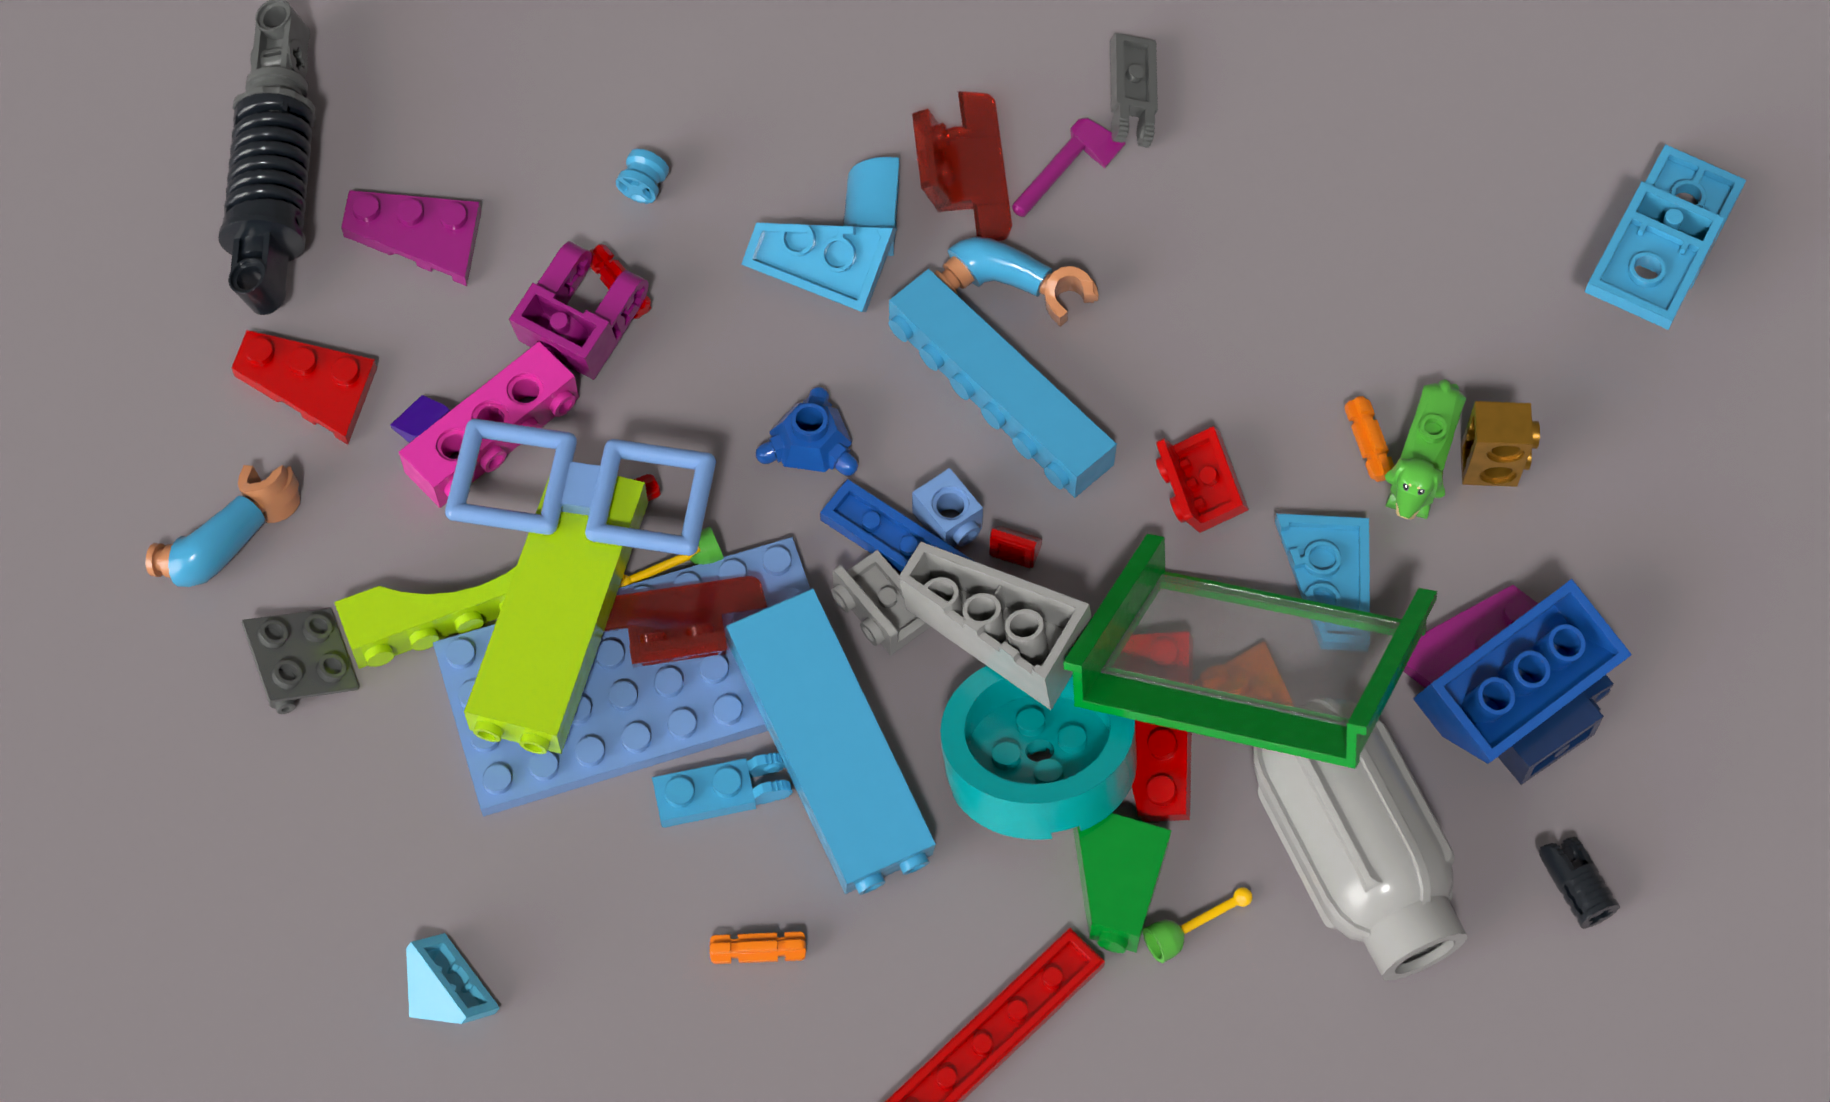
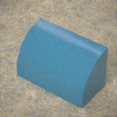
(873, 194)

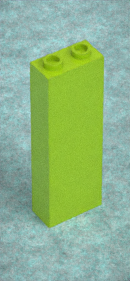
(551, 628)

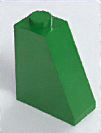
(1119, 877)

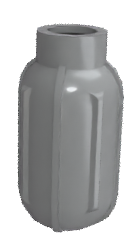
(1367, 851)

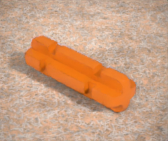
(1369, 437)
(757, 947)

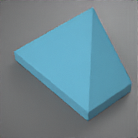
(444, 984)

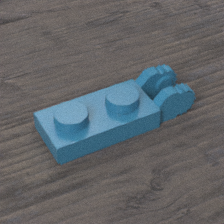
(718, 789)

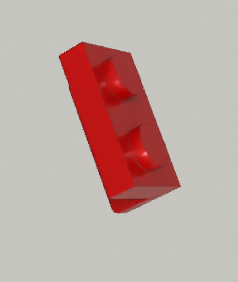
(1201, 480)

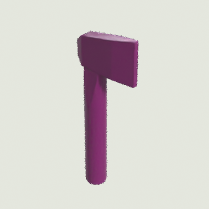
(1084, 136)

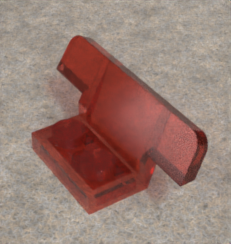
(966, 164)
(682, 619)

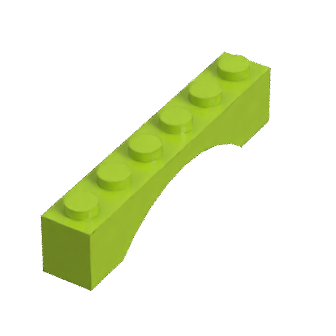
(393, 622)

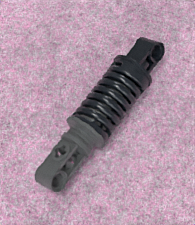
(269, 161)

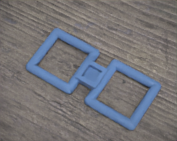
(581, 487)

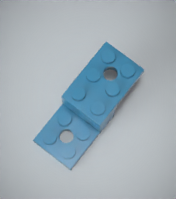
(1665, 236)

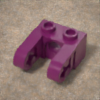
(571, 336)

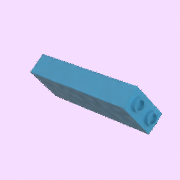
(830, 743)

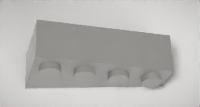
(996, 618)

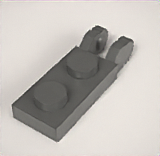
(1133, 87)

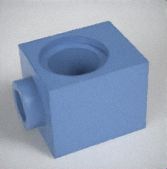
(948, 493)

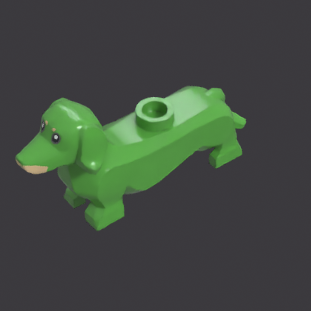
(1419, 471)

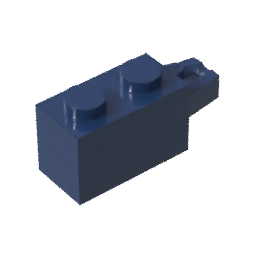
(1557, 734)

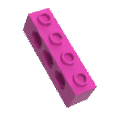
(531, 375)

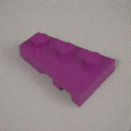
(423, 229)
(1464, 633)

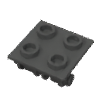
(299, 657)

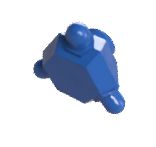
(810, 438)

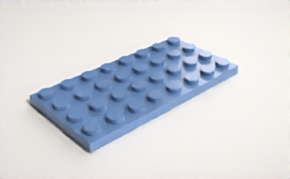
(625, 712)

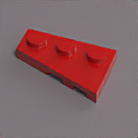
(313, 380)

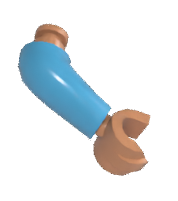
(212, 546)

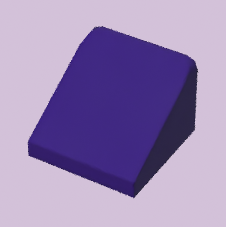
(418, 417)

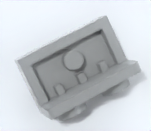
(877, 600)

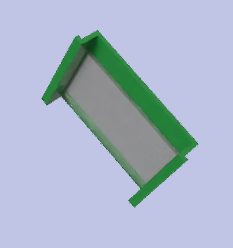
(1241, 661)

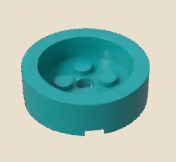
(985, 751)

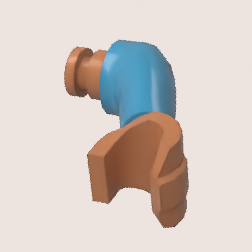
(988, 260)

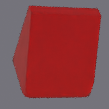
(1014, 546)

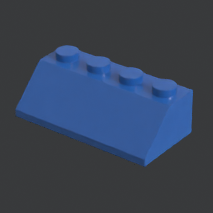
(1523, 674)

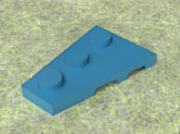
(822, 259)
(1328, 558)

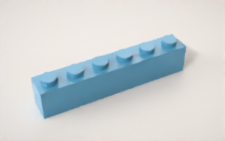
(1001, 384)

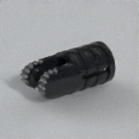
(1579, 882)

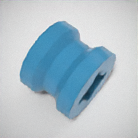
(642, 176)

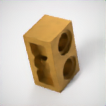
(1498, 443)

